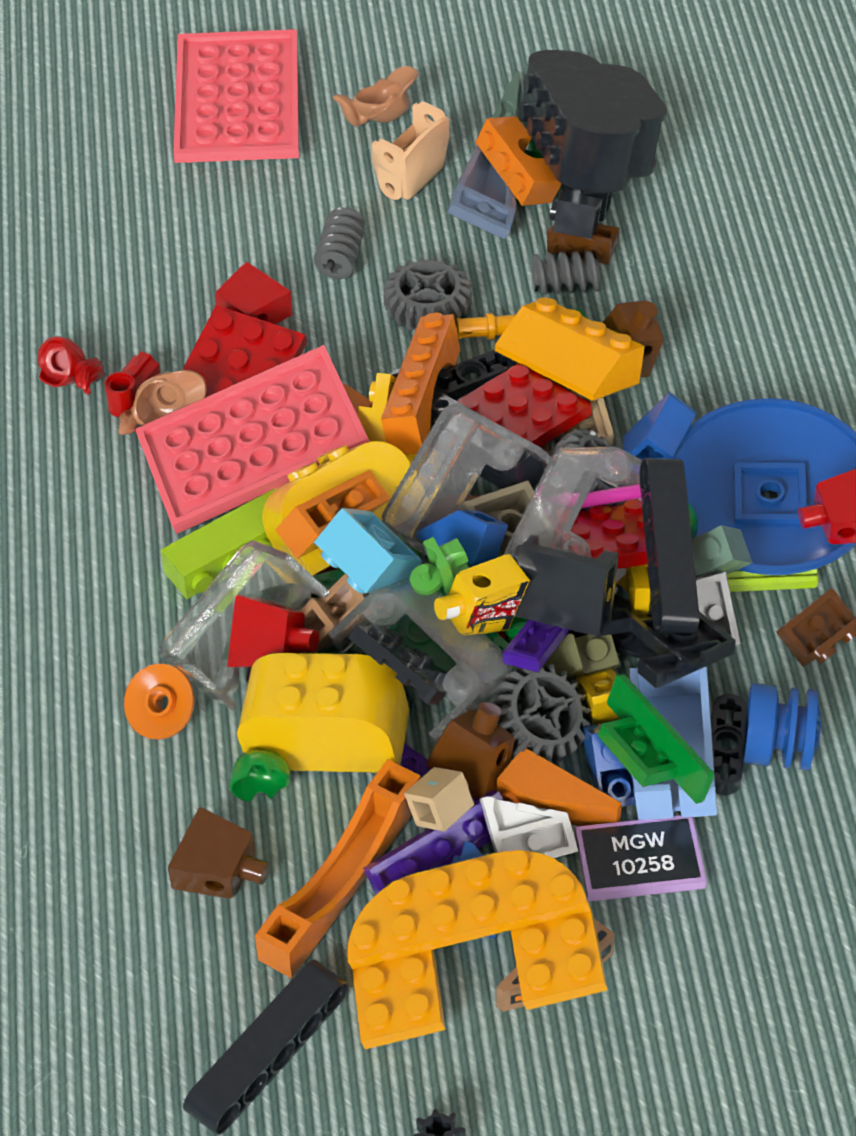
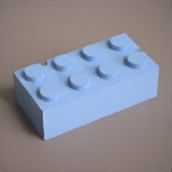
(687, 709)

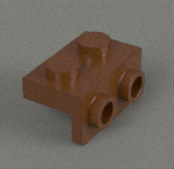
(601, 244)
(818, 628)

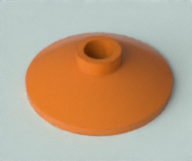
(144, 700)

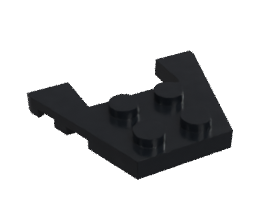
(677, 652)
(411, 665)

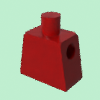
(255, 295)
(833, 509)
(266, 629)

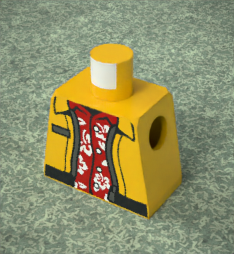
(484, 597)

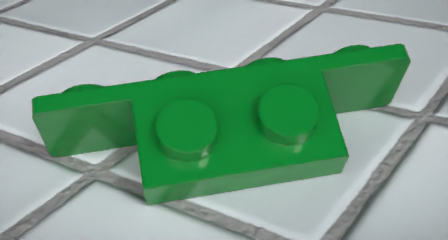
(650, 744)

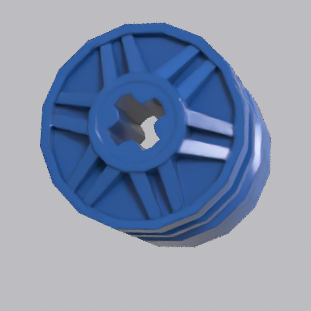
(781, 726)

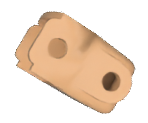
(414, 156)

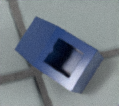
(660, 429)
(476, 531)
(606, 770)

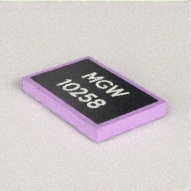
(640, 858)

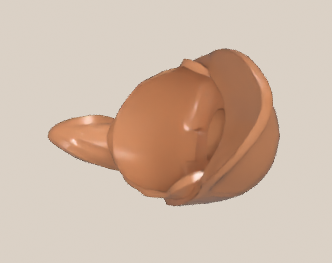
(382, 101)
(162, 396)

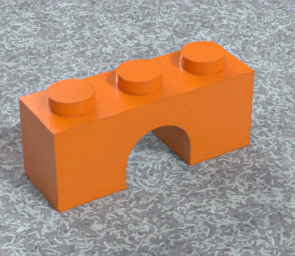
(504, 144)

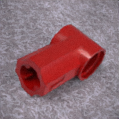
(123, 385)

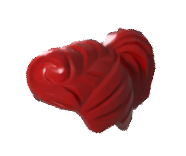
(65, 363)

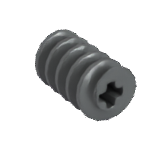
(339, 243)
(565, 272)

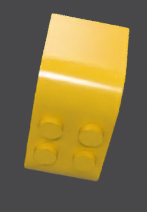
(335, 467)
(325, 712)

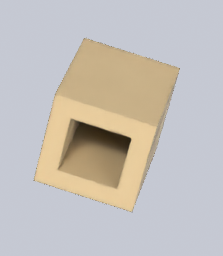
(439, 799)

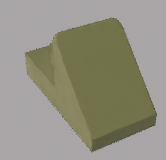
(584, 655)

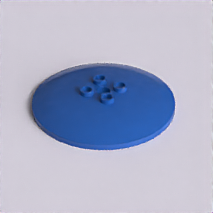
(762, 448)

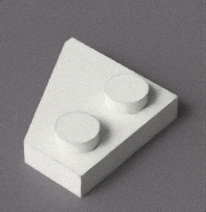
(528, 828)

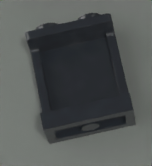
(567, 587)

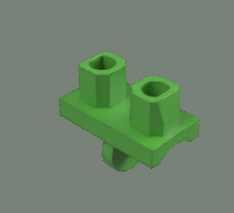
(444, 565)

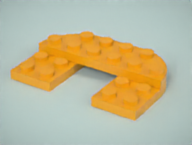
(461, 902)

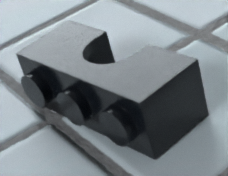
(579, 212)

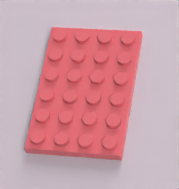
(236, 96)
(248, 438)

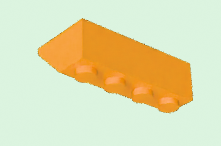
(572, 349)

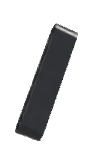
(669, 545)
(265, 1047)

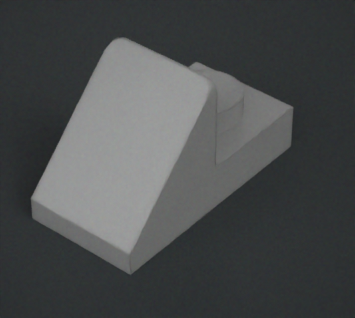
(716, 602)

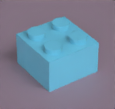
(365, 550)

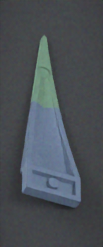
(481, 193)

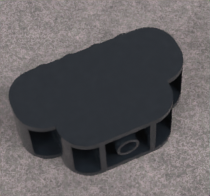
(590, 120)

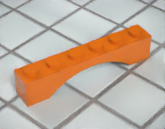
(409, 406)
(306, 916)

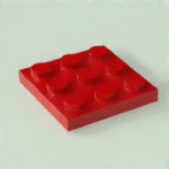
(240, 348)
(528, 404)
(614, 530)

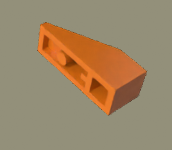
(312, 517)
(546, 786)

